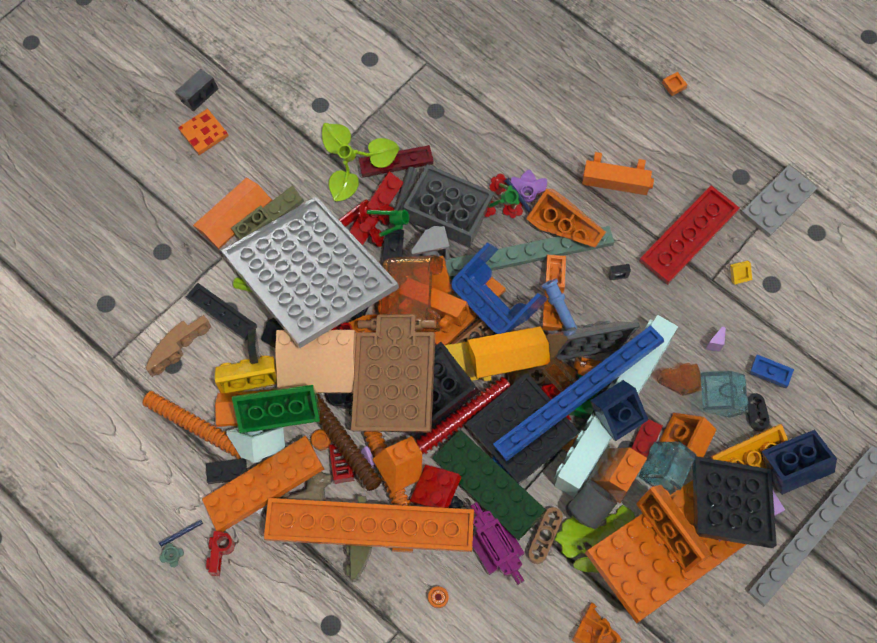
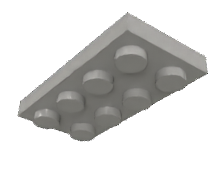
(778, 201)

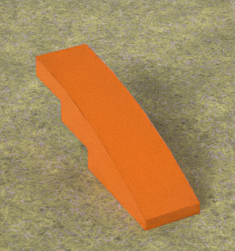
(554, 269)

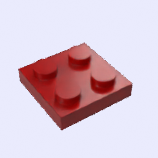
(435, 487)

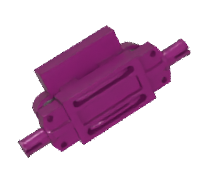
(496, 545)

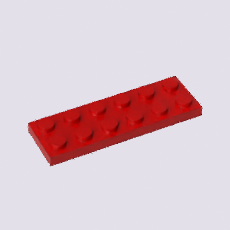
(689, 234)

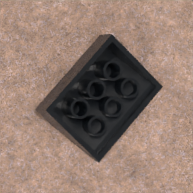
(450, 387)

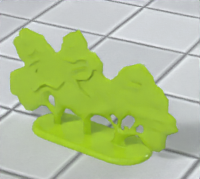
(576, 534)

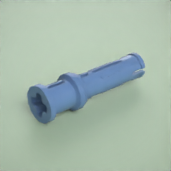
(557, 299)

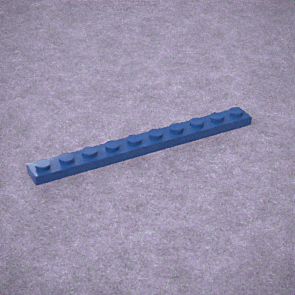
(578, 393)

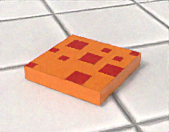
(203, 131)

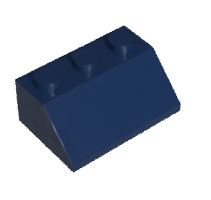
(799, 461)

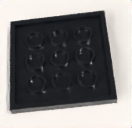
(510, 410)
(733, 502)

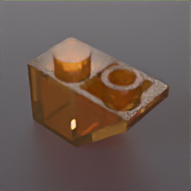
(682, 380)

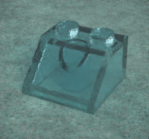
(724, 393)

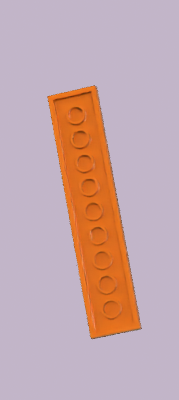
(369, 525)

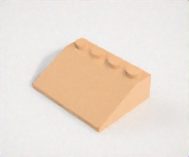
(323, 362)

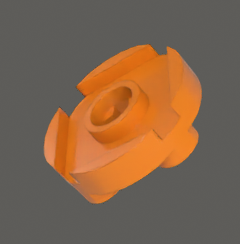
(585, 365)

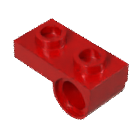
(214, 562)

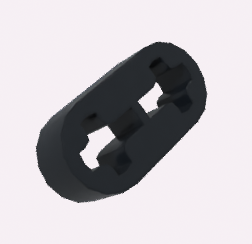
(761, 411)

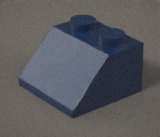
(619, 409)

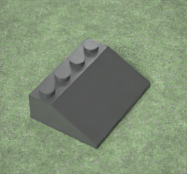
(448, 202)
(589, 339)

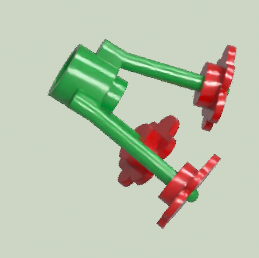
(508, 197)
(386, 214)

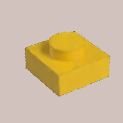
(741, 272)

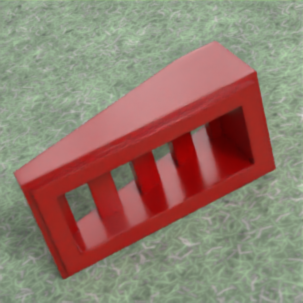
(340, 478)

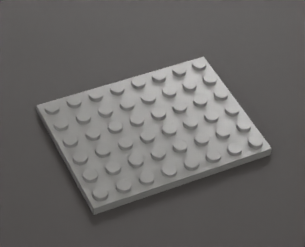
(309, 271)

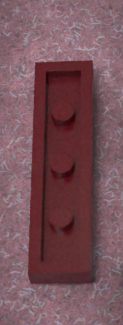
(404, 159)

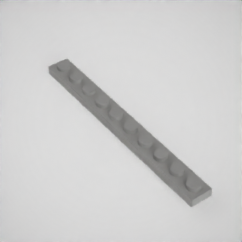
(815, 528)

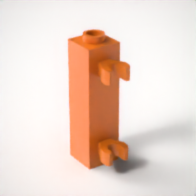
(617, 177)
(449, 309)

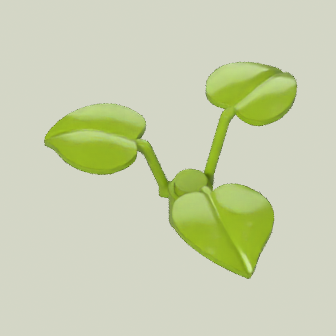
(336, 141)

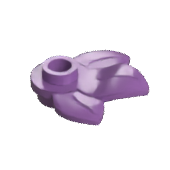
(530, 185)

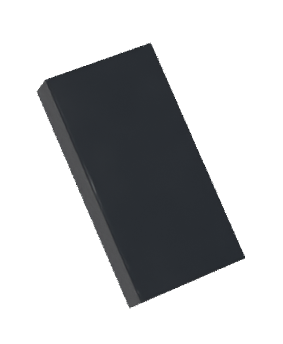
(253, 346)

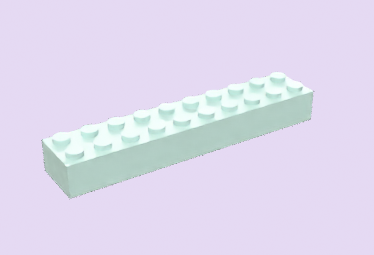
(593, 441)

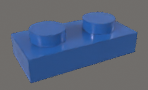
(771, 371)

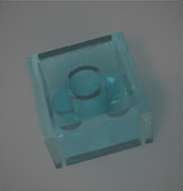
(667, 465)

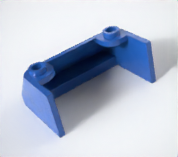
(472, 287)

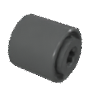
(592, 504)

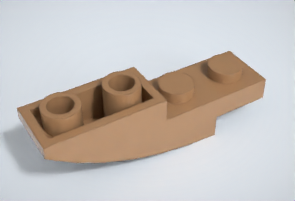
(170, 346)

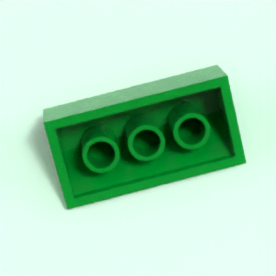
(276, 408)

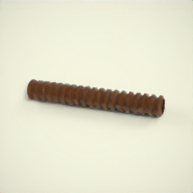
(347, 447)

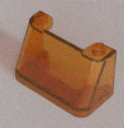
(415, 287)

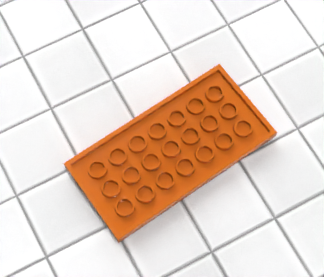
(643, 568)

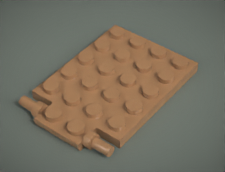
(394, 375)

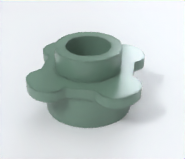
(170, 549)

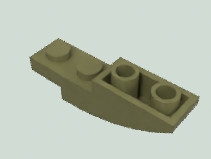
(264, 215)
(358, 555)

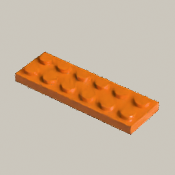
(266, 480)

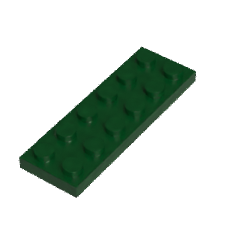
(490, 485)

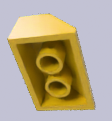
(246, 376)

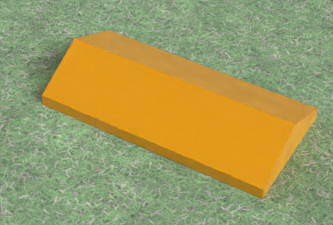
(509, 352)
(749, 451)

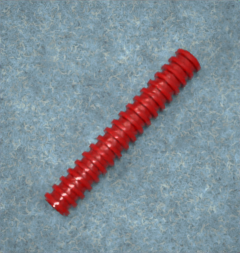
(461, 416)

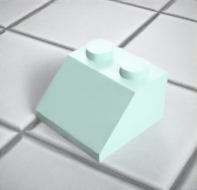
(257, 444)

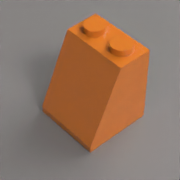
(617, 470)

